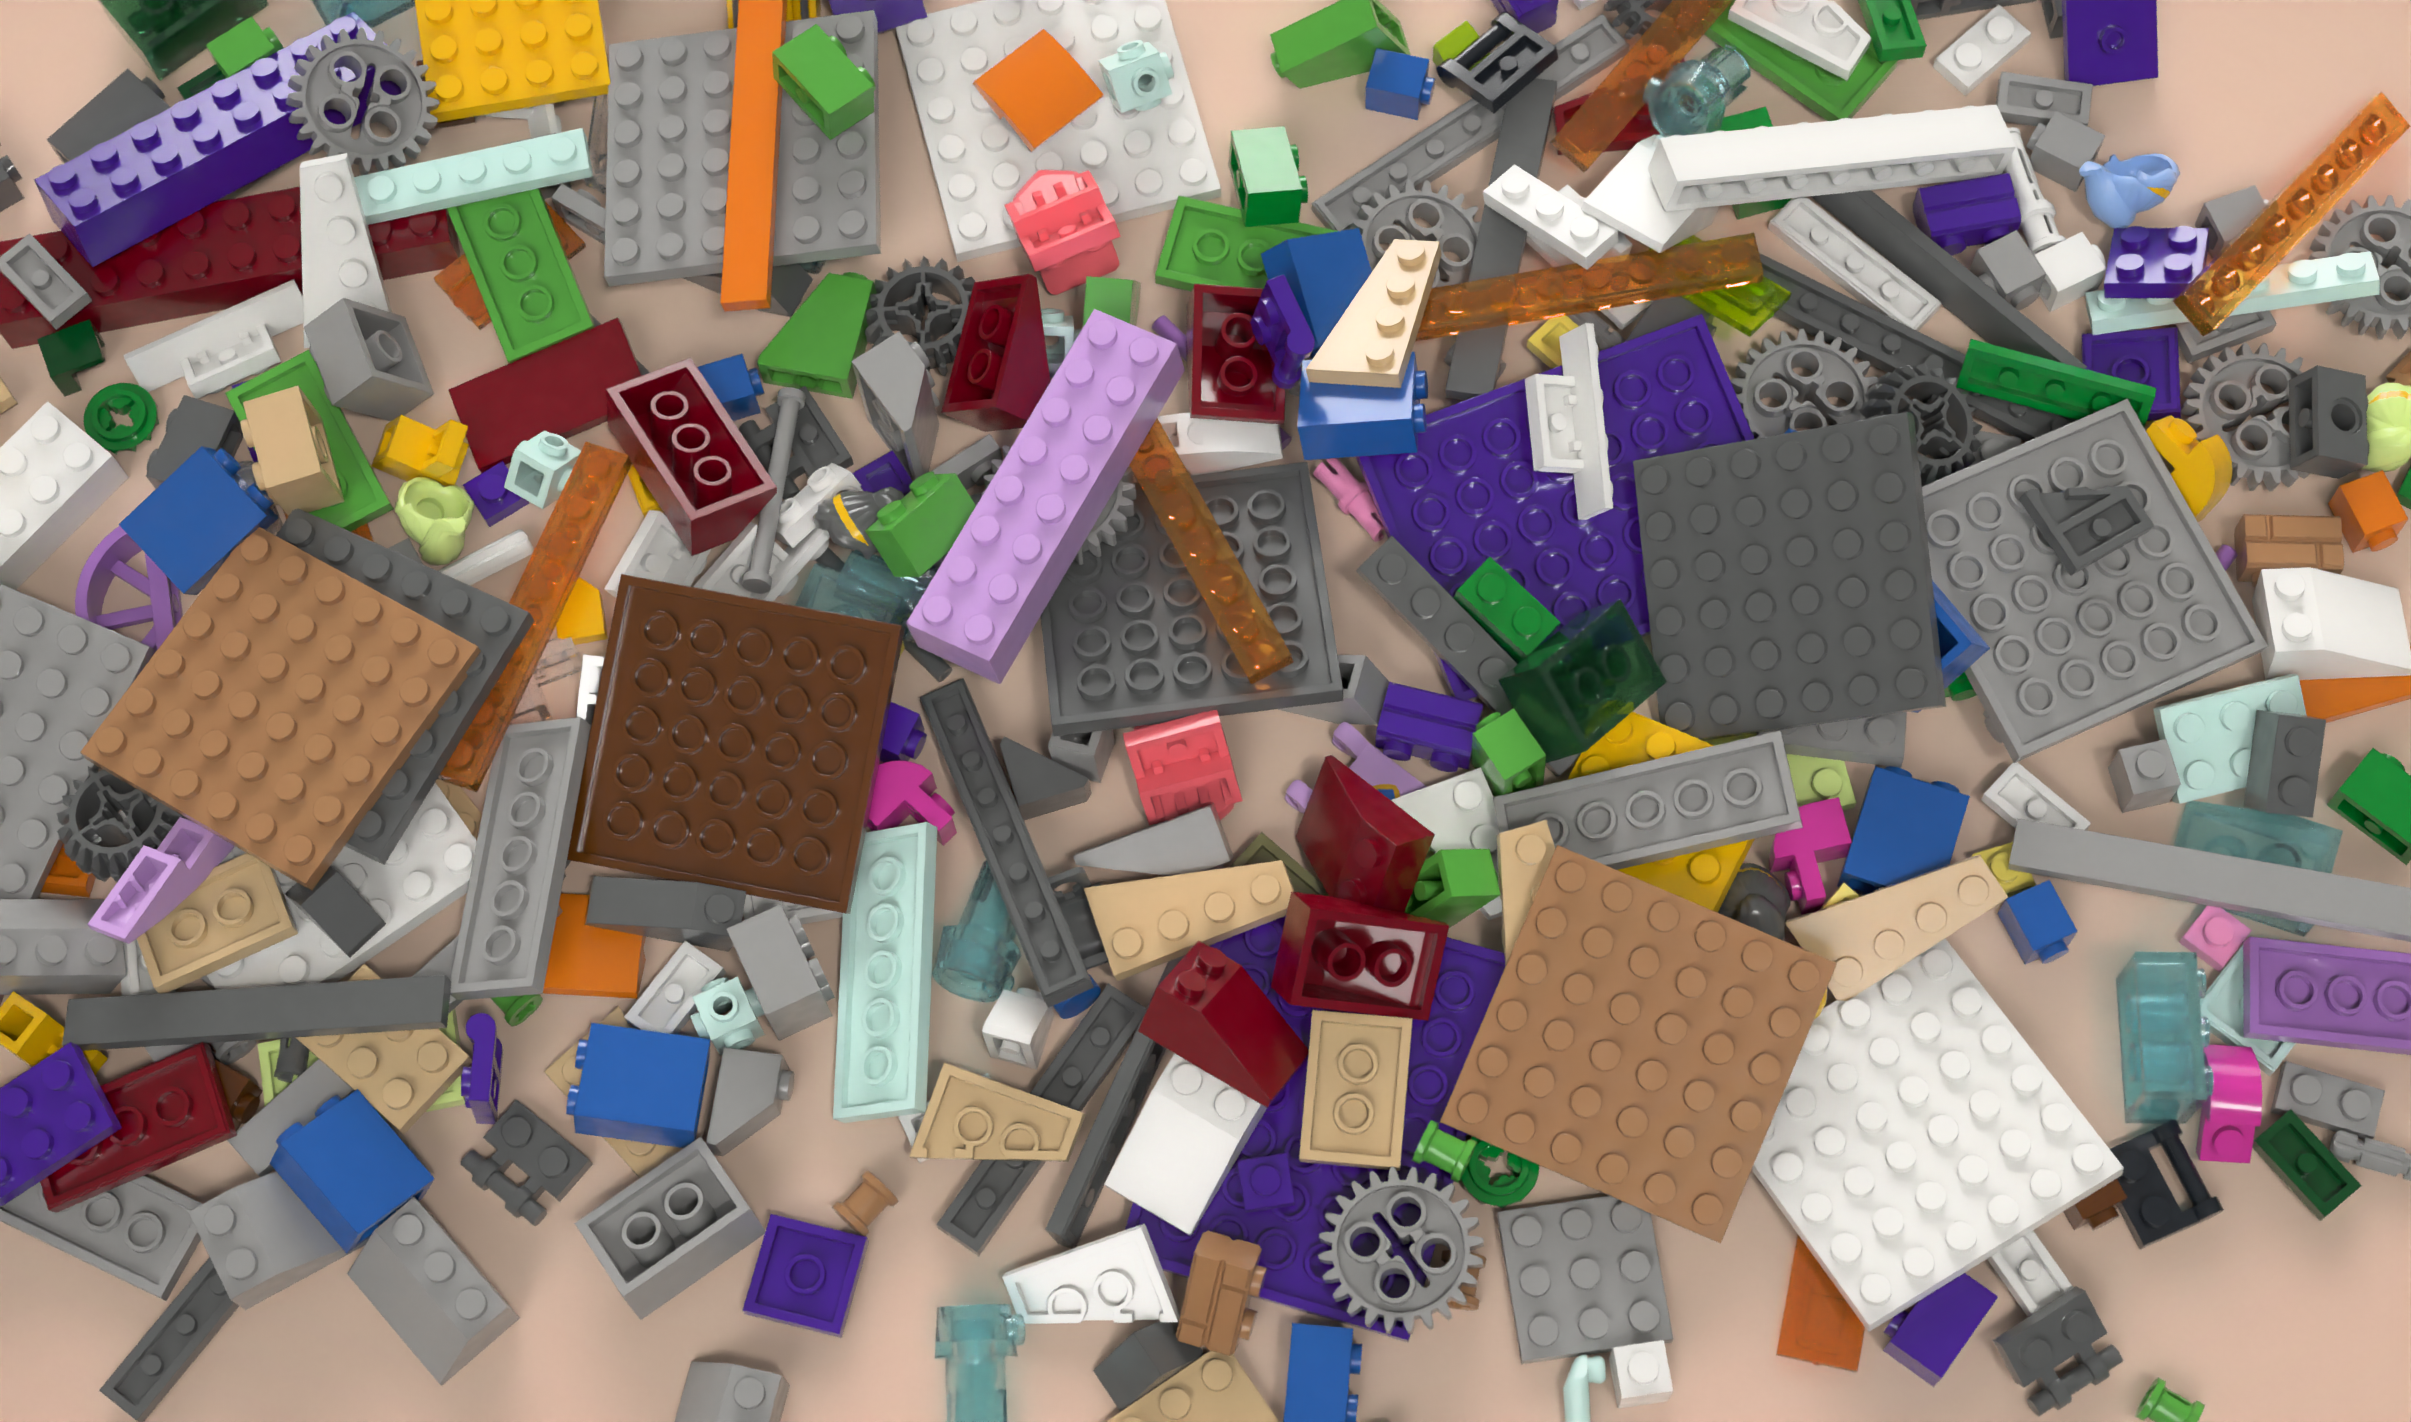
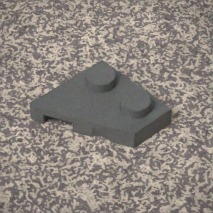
(2086, 522)

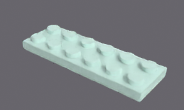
(887, 978)

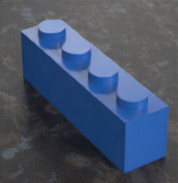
(1320, 1374)

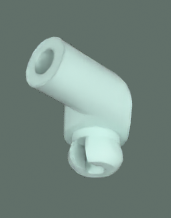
(1576, 1387)

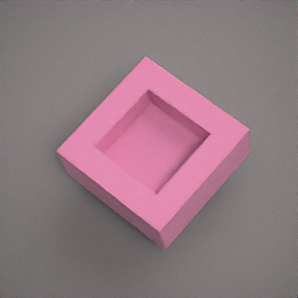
(2215, 936)

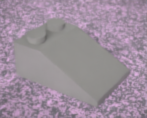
(263, 1239)

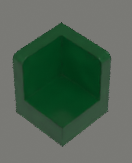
(71, 352)

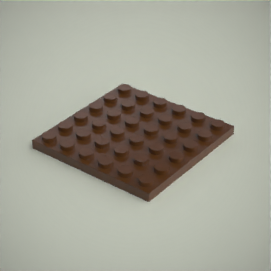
(735, 743)

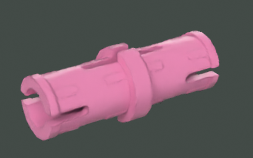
(1352, 496)

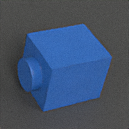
(1398, 84)
(734, 385)
(2038, 923)

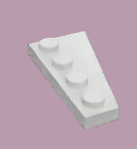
(335, 241)

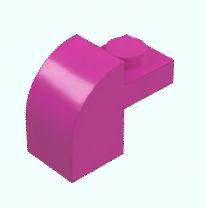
(905, 790)
(1799, 850)
(2234, 1107)

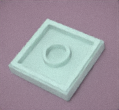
(2225, 1014)

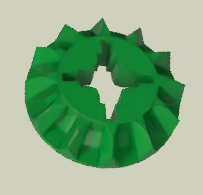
(120, 399)
(1505, 1190)

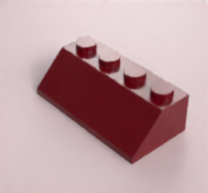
(689, 454)

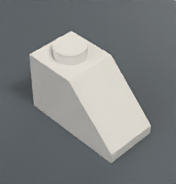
(1018, 1027)

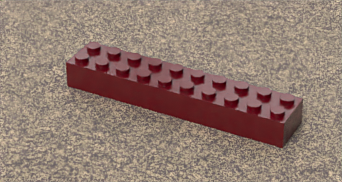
(213, 264)

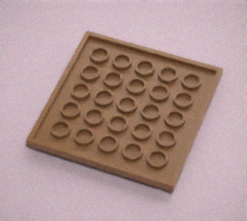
(281, 705)
(1638, 1043)

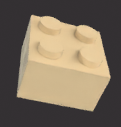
(291, 451)

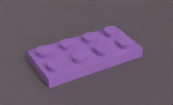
(2327, 995)

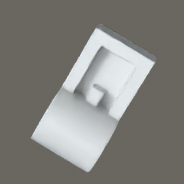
(797, 512)

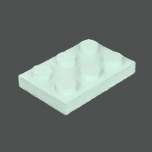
(2214, 733)

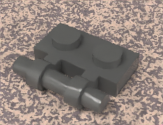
(813, 443)
(535, 1150)
(2050, 1338)

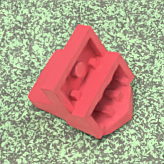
(1064, 228)
(1183, 766)

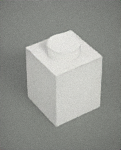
(2070, 270)
(1640, 1374)

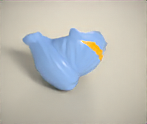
(2127, 186)

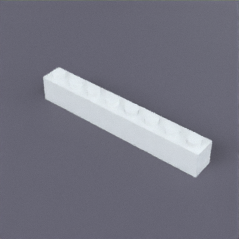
(1830, 157)

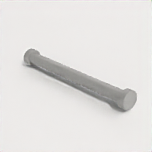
(790, 403)

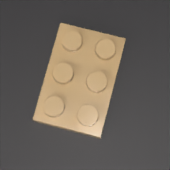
(219, 923)
(393, 1069)
(1355, 1090)

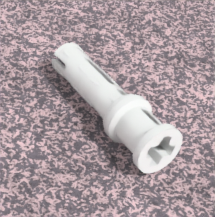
(2035, 211)

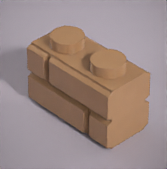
(2287, 543)
(1219, 1293)

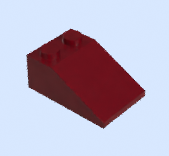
(999, 357)
(1225, 362)
(1361, 840)
(1358, 957)
(1224, 1025)

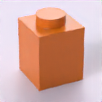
(2369, 512)

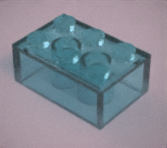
(2163, 1037)

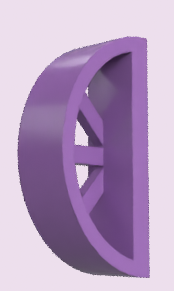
(99, 571)

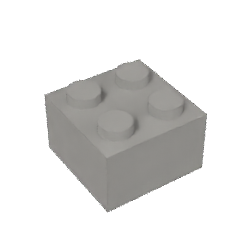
(368, 360)
(776, 963)

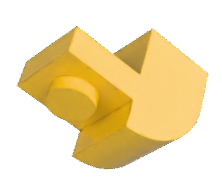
(416, 450)
(2200, 467)
(34, 1034)

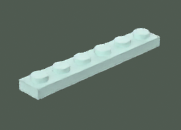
(474, 176)
(2284, 287)

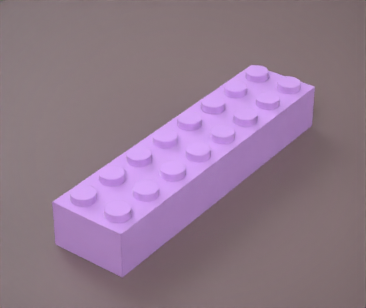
(1046, 496)

